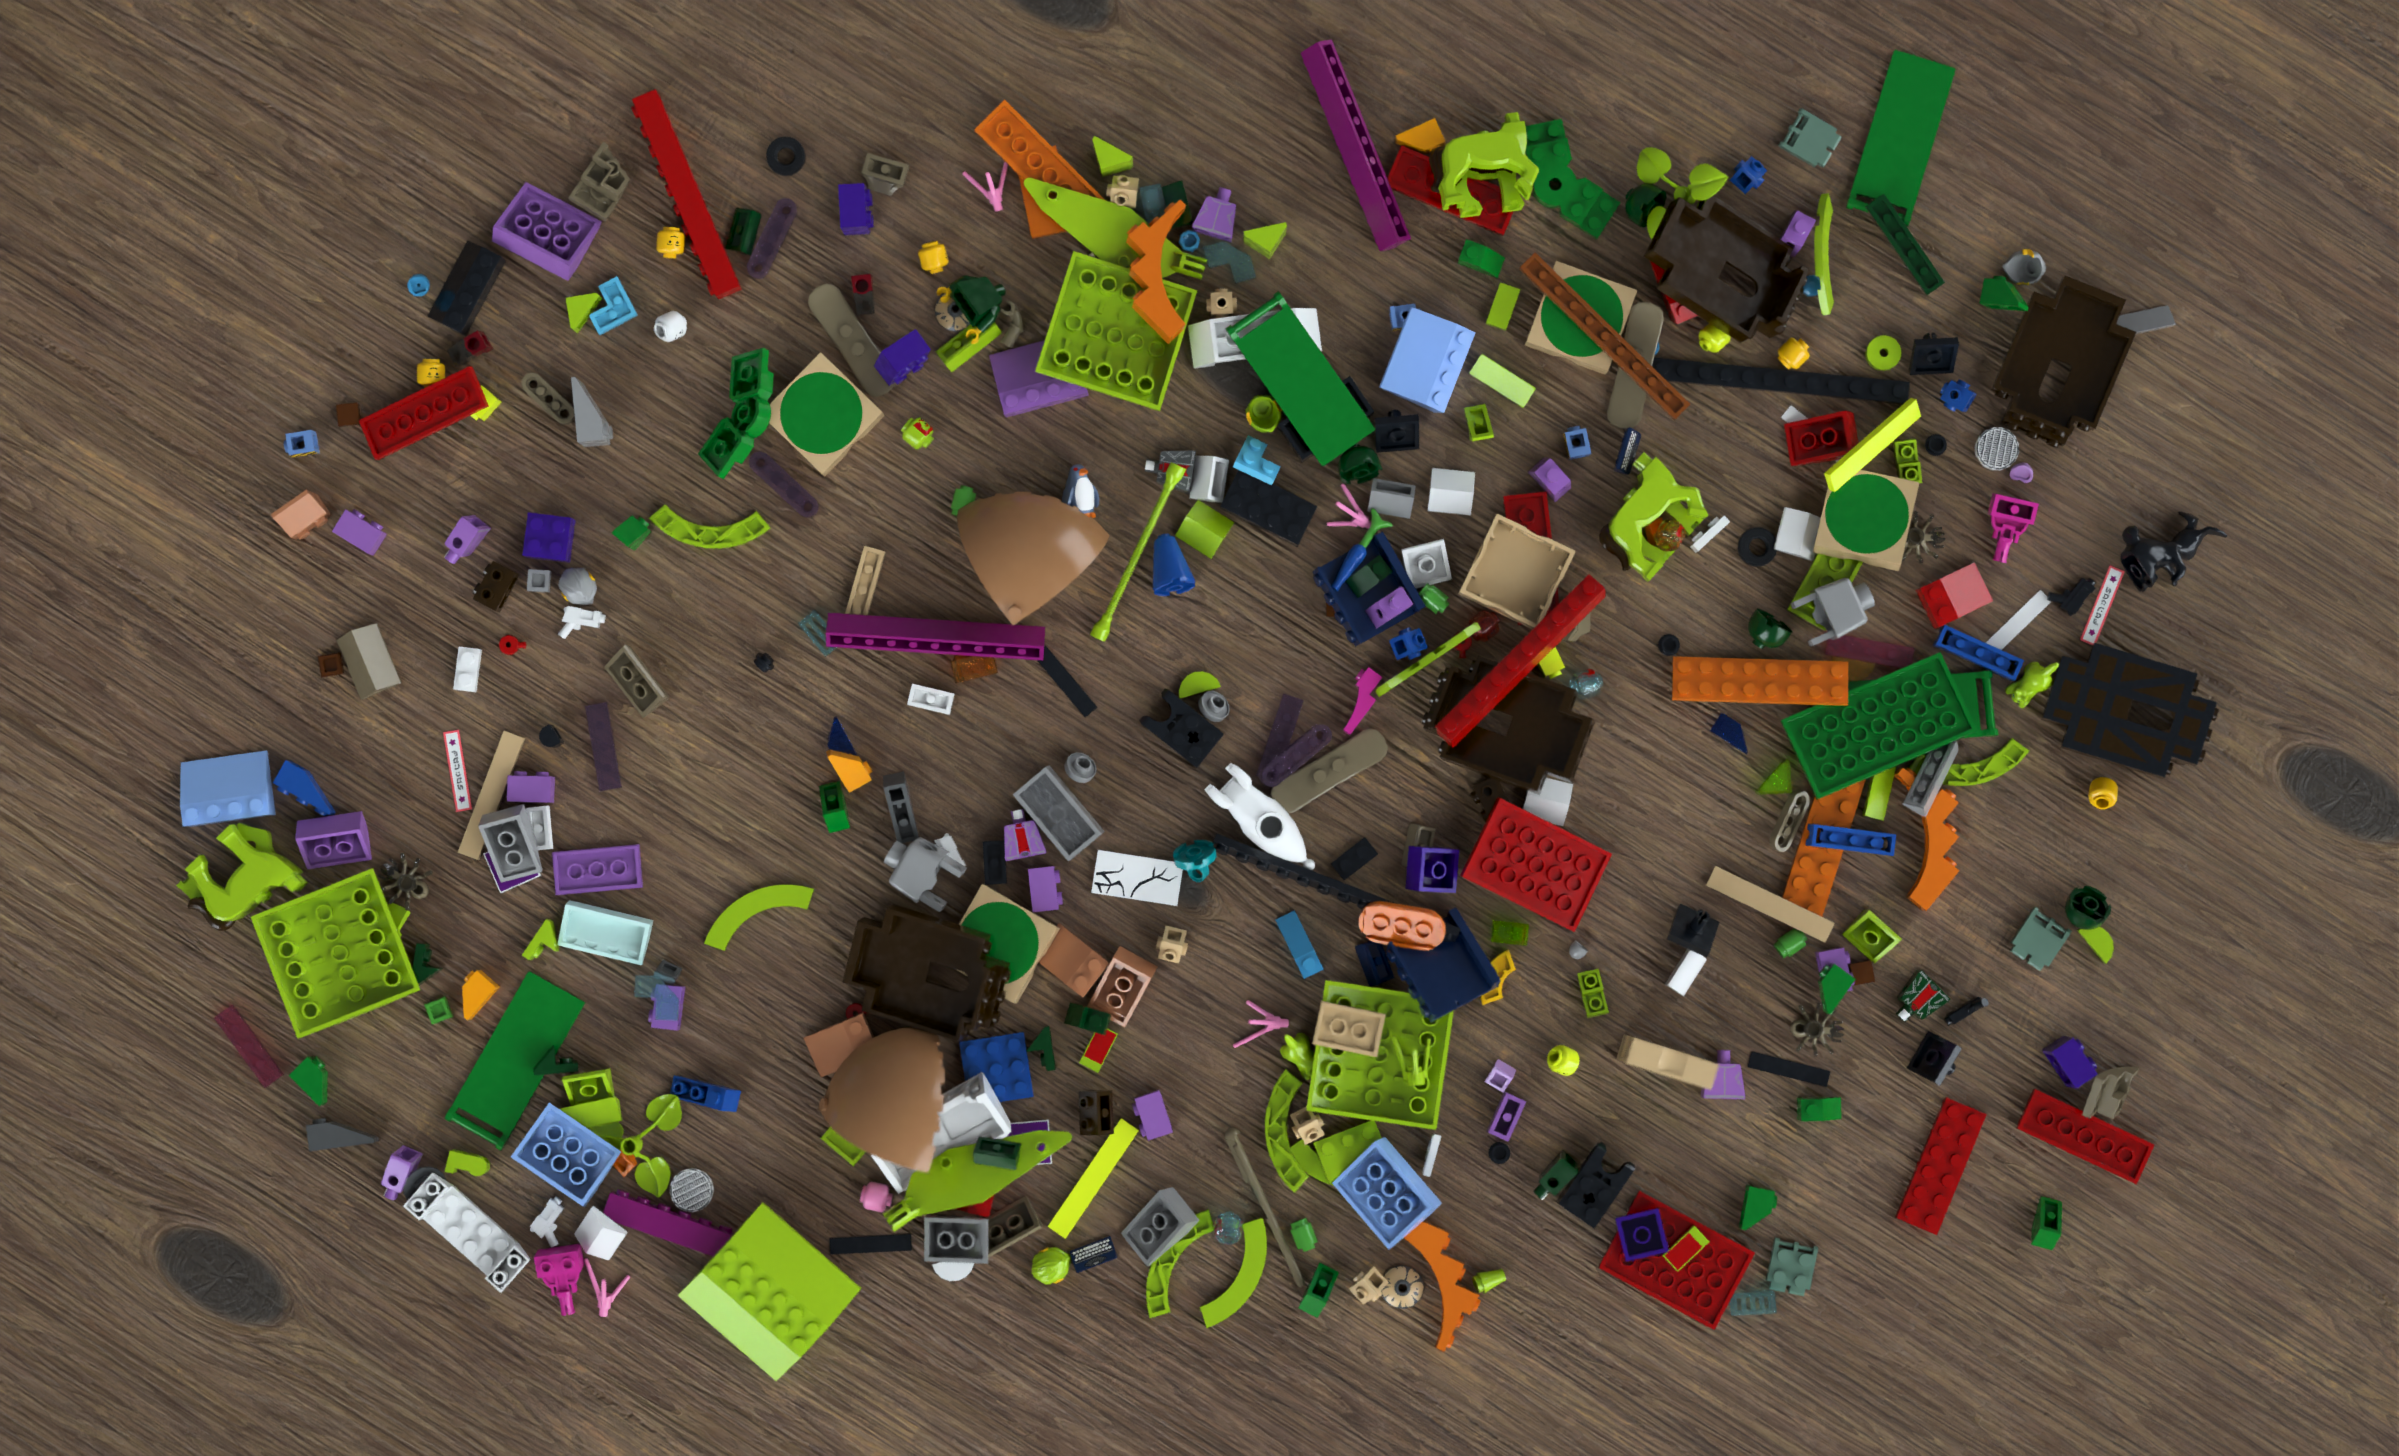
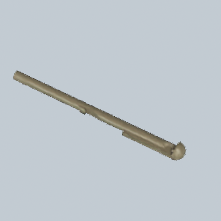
(1249, 1176)

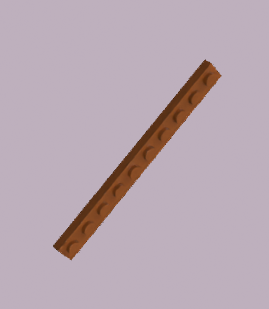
(1604, 336)

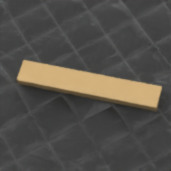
(491, 792)
(1770, 904)

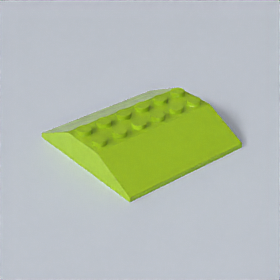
(1103, 341)
(335, 953)
(1375, 1086)
(770, 1292)

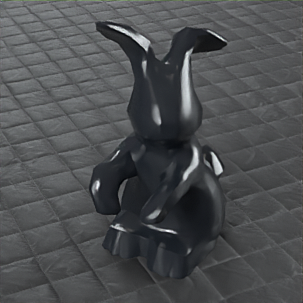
(2148, 555)

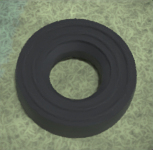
(785, 169)
(1750, 558)

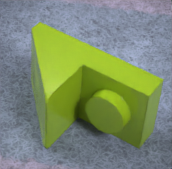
(1478, 422)
(545, 935)

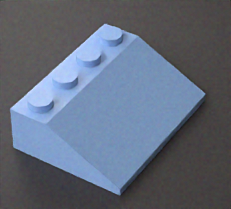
(1427, 360)
(226, 789)
(566, 1154)
(1386, 1192)

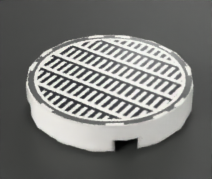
(1996, 448)
(691, 1190)

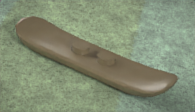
(1642, 334)
(849, 337)
(1330, 770)

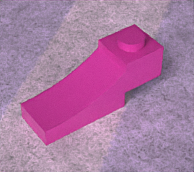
(1366, 683)

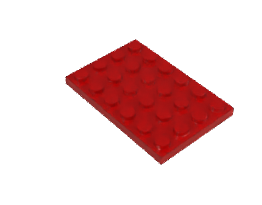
(1536, 864)
(1700, 1287)

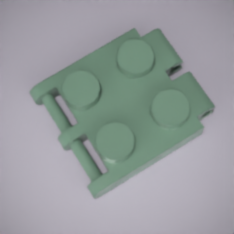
(1811, 139)
(2038, 940)
(1791, 1267)

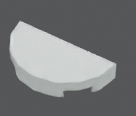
(1431, 1154)
(952, 1270)

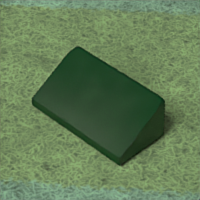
(1174, 193)
(743, 231)
(997, 1153)

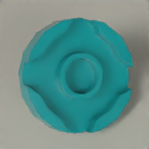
(1195, 857)

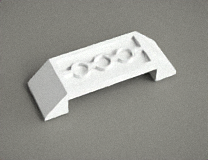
(1213, 345)
(468, 1230)

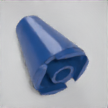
(1170, 567)

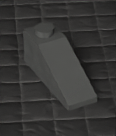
(900, 807)
(331, 1134)

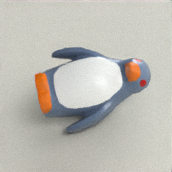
(1080, 491)

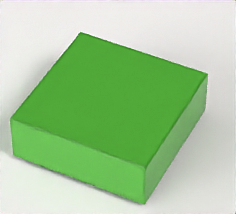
(438, 1010)

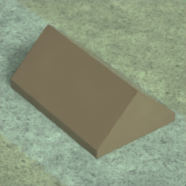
(368, 660)
(636, 681)
(1011, 1225)

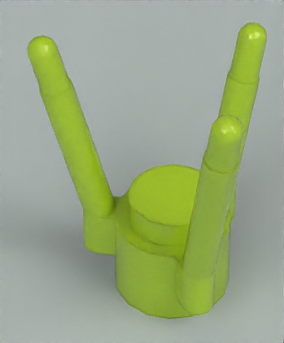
(1416, 1074)

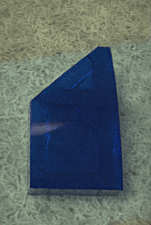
(1730, 731)
(839, 740)

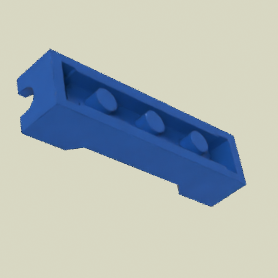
(1978, 652)
(1851, 839)

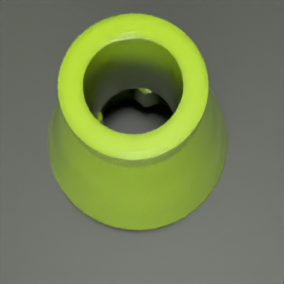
(1487, 1280)

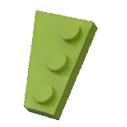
(1342, 1149)

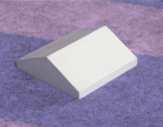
(1451, 491)
(1797, 533)
(1427, 563)
(1551, 803)
(599, 1234)

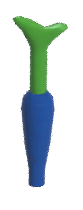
(1358, 551)

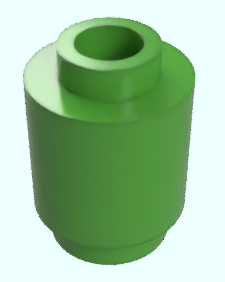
(961, 498)
(1434, 598)
(1790, 943)
(1303, 1234)

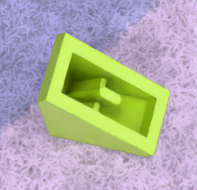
(580, 308)

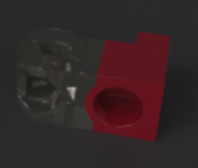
(863, 294)
(469, 348)

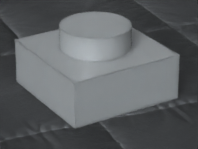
(539, 580)

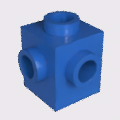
(1748, 175)
(1964, 398)
(1408, 644)

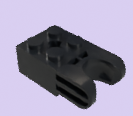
(1176, 729)
(1601, 1184)

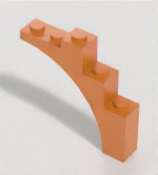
(1153, 302)
(1939, 837)
(1455, 1298)

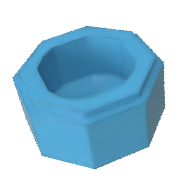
(1189, 241)
(1811, 286)

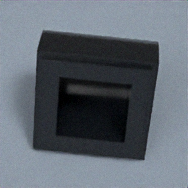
(550, 736)

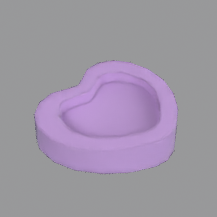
(2022, 472)

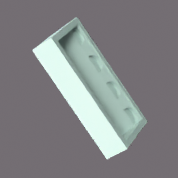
(605, 932)

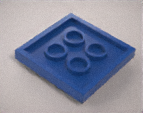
(1003, 1063)

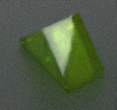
(1778, 782)
(1510, 933)

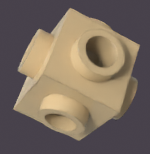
(1123, 191)
(1218, 311)
(1172, 944)
(1307, 1125)
(1368, 1285)

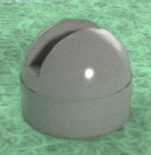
(1577, 950)

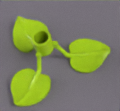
(1704, 181)
(654, 1174)

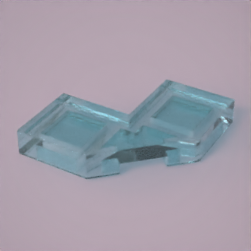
(1224, 253)
(666, 1001)

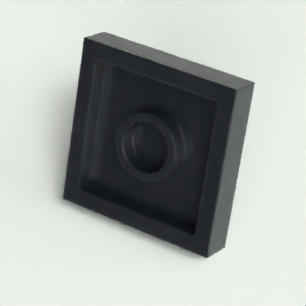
(1933, 355)
(1396, 432)
(1693, 930)
(1934, 1058)

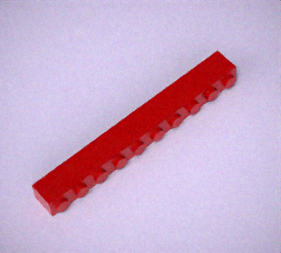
(686, 194)
(1520, 660)

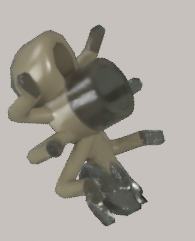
(1916, 537)
(405, 881)
(1815, 1029)

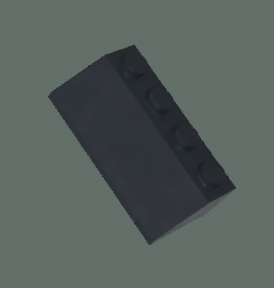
(466, 288)

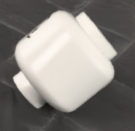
(670, 326)

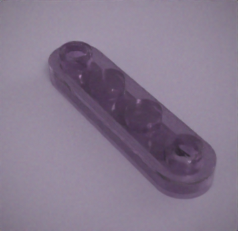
(772, 238)
(783, 484)
(1295, 755)

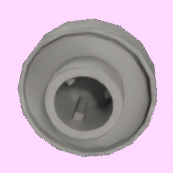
(1213, 706)
(1080, 767)

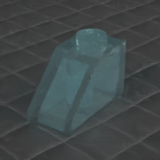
(1152, 201)

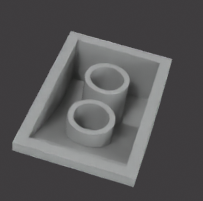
(590, 423)
(511, 843)
(1159, 1225)
(955, 1239)

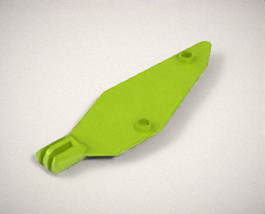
(1104, 228)
(959, 1182)

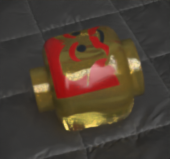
(1669, 535)

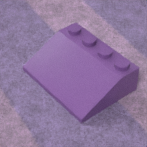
(545, 231)
(1022, 387)

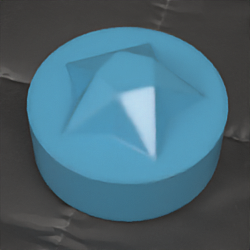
(418, 285)

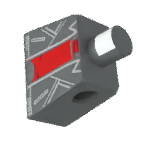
(1182, 458)

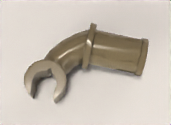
(1016, 326)

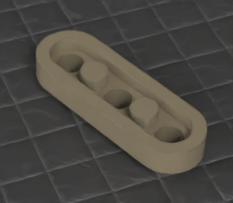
(540, 394)
(1789, 820)

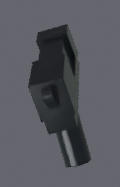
(2073, 600)
(1968, 1008)

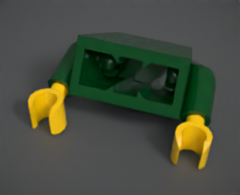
(976, 300)

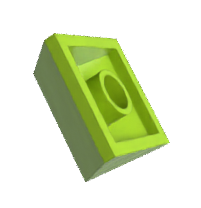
(1111, 159)
(1265, 239)
(1204, 529)
(1871, 936)
(588, 1086)

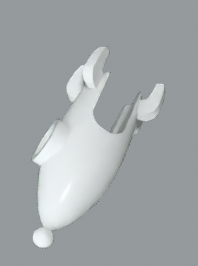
(1261, 818)

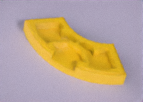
(1503, 966)

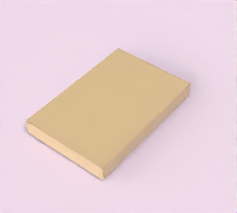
(1348, 1029)

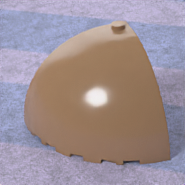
(1027, 547)
(890, 1097)

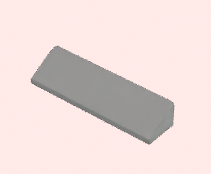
(2147, 320)
(1930, 778)

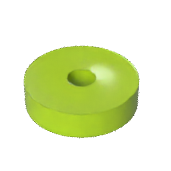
(1873, 355)

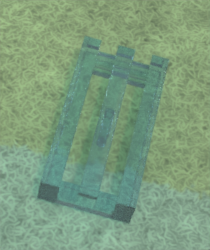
(808, 618)

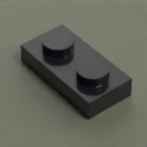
(1354, 858)
(994, 862)

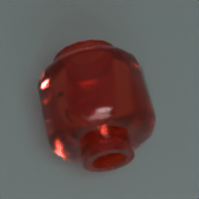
(1488, 624)

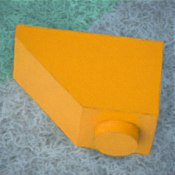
(1422, 137)
(850, 769)
(477, 992)

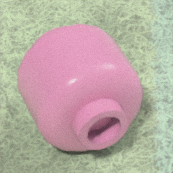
(876, 1196)

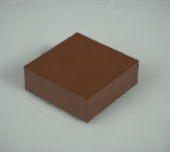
(348, 414)
(331, 665)
(1862, 972)

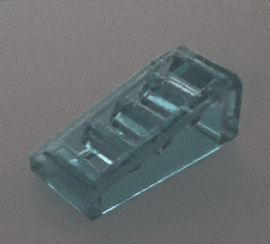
(1753, 1311)

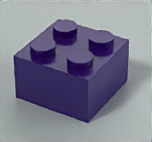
(854, 209)
(902, 358)
(548, 537)
(1432, 869)
(2070, 1062)
(1642, 1234)

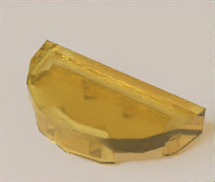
(1857, 669)

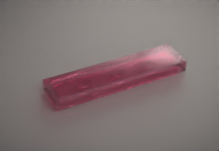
(1870, 651)
(249, 1046)

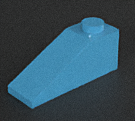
(1299, 944)

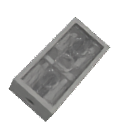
(1058, 813)

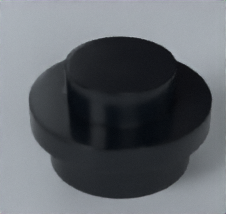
(1935, 445)
(1668, 645)
(764, 662)
(1499, 1152)

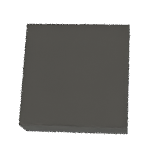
(668, 972)

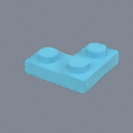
(618, 308)
(1251, 463)

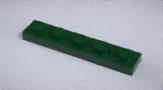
(1905, 244)

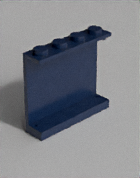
(1350, 609)
(1448, 973)

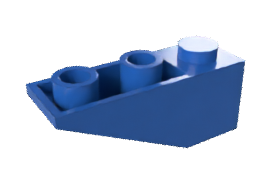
(302, 784)
(705, 1093)

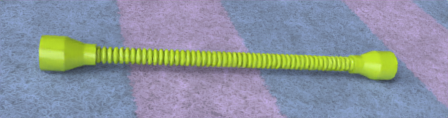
(1102, 627)

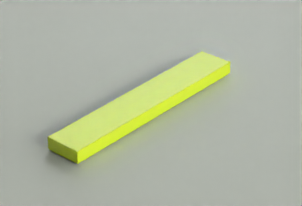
(1872, 444)
(1093, 1178)

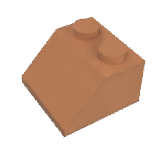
(302, 515)

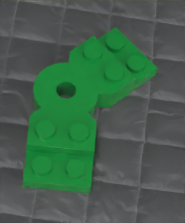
(1578, 199)
(750, 389)

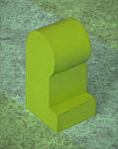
(474, 1163)

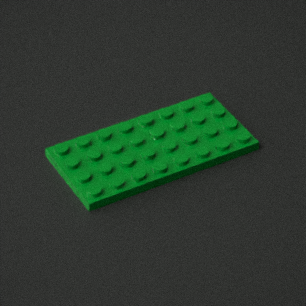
(1880, 726)

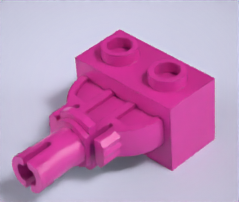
(2009, 518)
(560, 1272)

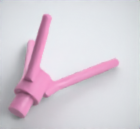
(993, 195)
(1358, 519)
(1271, 1022)
(604, 1298)

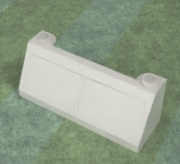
(968, 1113)

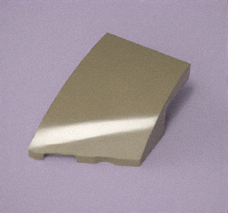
(600, 185)
(2109, 1091)

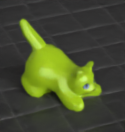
(2035, 680)
(1299, 1052)

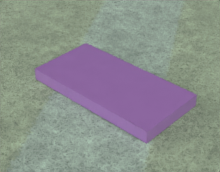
(597, 869)

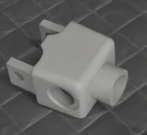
(1838, 608)
(917, 870)

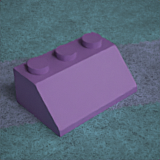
(333, 840)

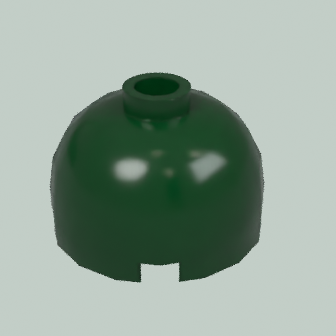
(1642, 201)
(1359, 464)
(1767, 630)
(2087, 908)

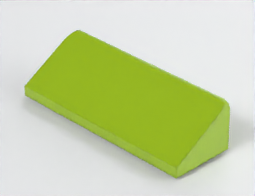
(961, 349)
(1502, 380)
(1878, 795)
(595, 1112)

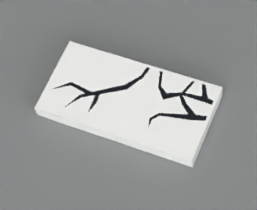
(1137, 878)

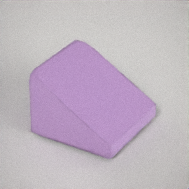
(1500, 1075)

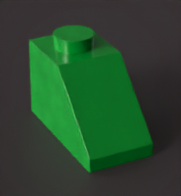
(1481, 258)
(2001, 295)
(632, 532)
(834, 807)
(1833, 986)
(312, 1079)
(1819, 1108)
(1756, 1205)
(2047, 1223)
(1318, 1290)

